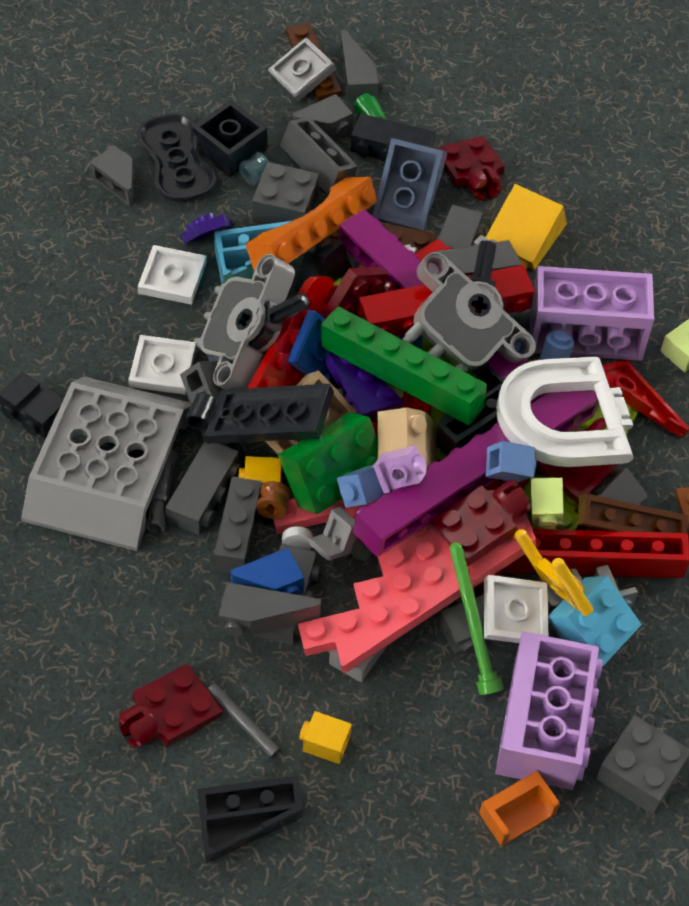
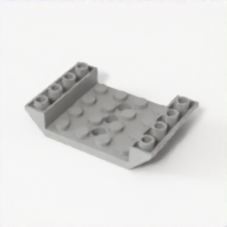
(98, 490)

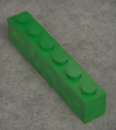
(403, 365)

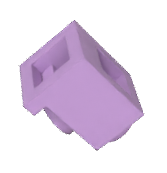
(393, 463)

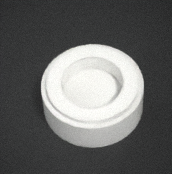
(297, 537)

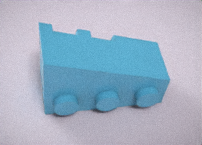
(232, 252)

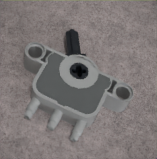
(248, 320)
(451, 321)

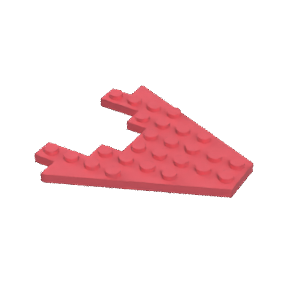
(413, 587)

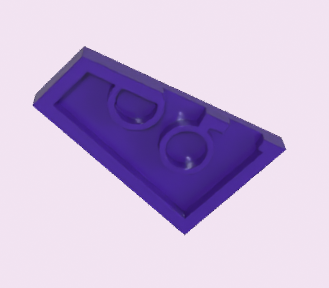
(205, 226)
(363, 389)

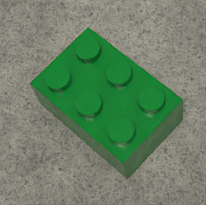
(316, 463)

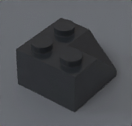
(231, 137)

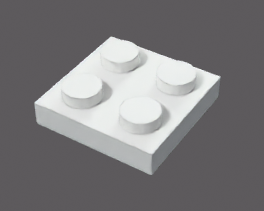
(172, 274)
(160, 363)
(514, 607)

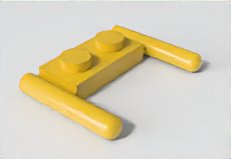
(556, 575)

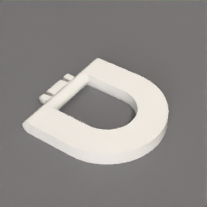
(558, 447)

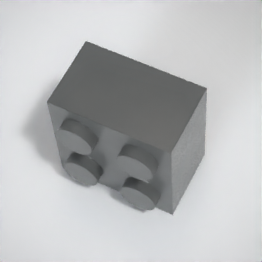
(284, 194)
(643, 764)

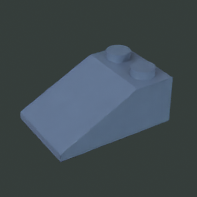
(409, 183)

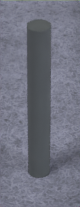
(244, 720)

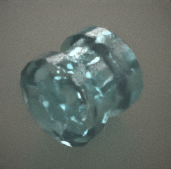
(253, 169)

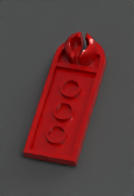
(274, 368)

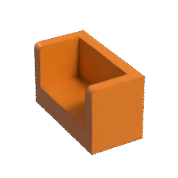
(519, 808)

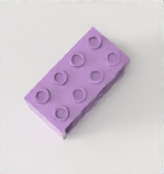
(601, 310)
(550, 710)

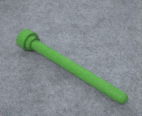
(488, 681)

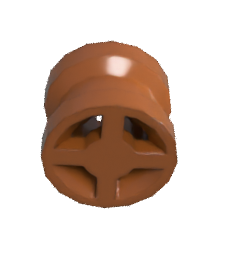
(273, 500)

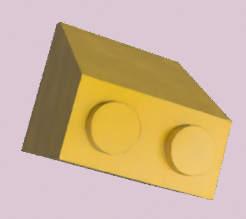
(529, 224)

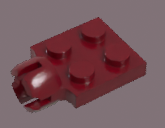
(475, 166)
(356, 284)
(581, 478)
(483, 519)
(169, 709)

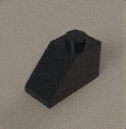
(324, 259)

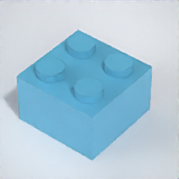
(605, 627)

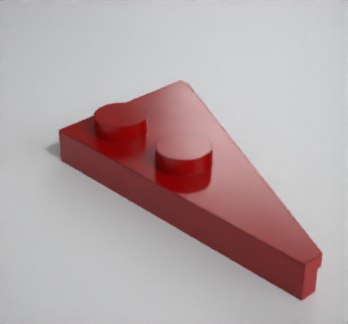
(643, 397)

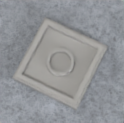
(302, 69)

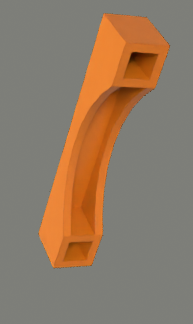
(300, 235)

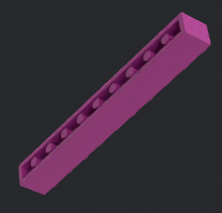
(377, 247)
(461, 472)

